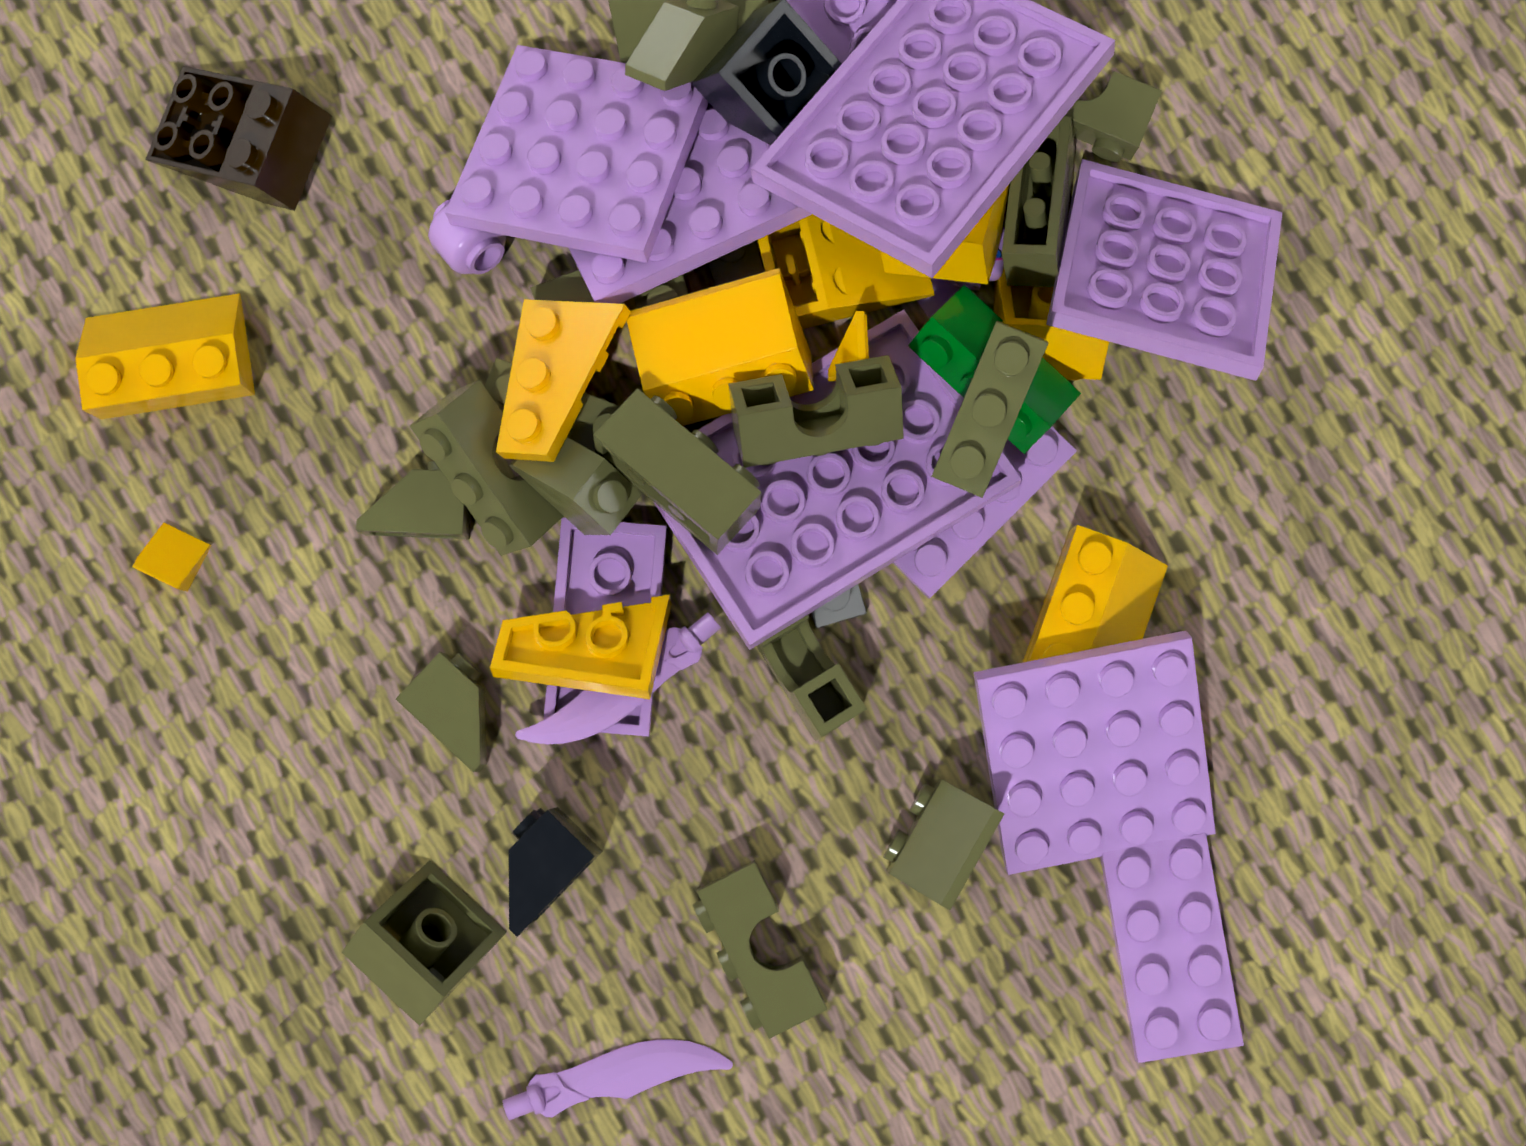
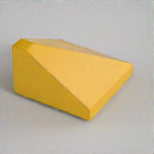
(853, 345)

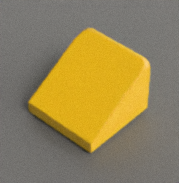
(172, 557)

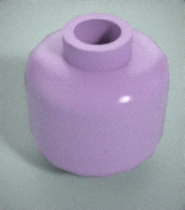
(465, 248)

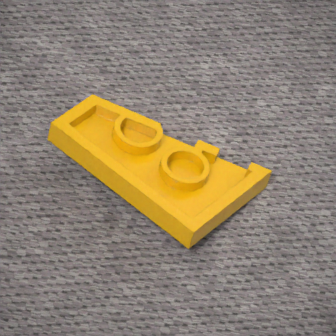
(551, 367)
(588, 651)

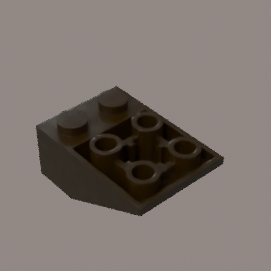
(240, 135)

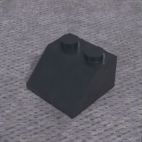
(767, 72)
(544, 864)

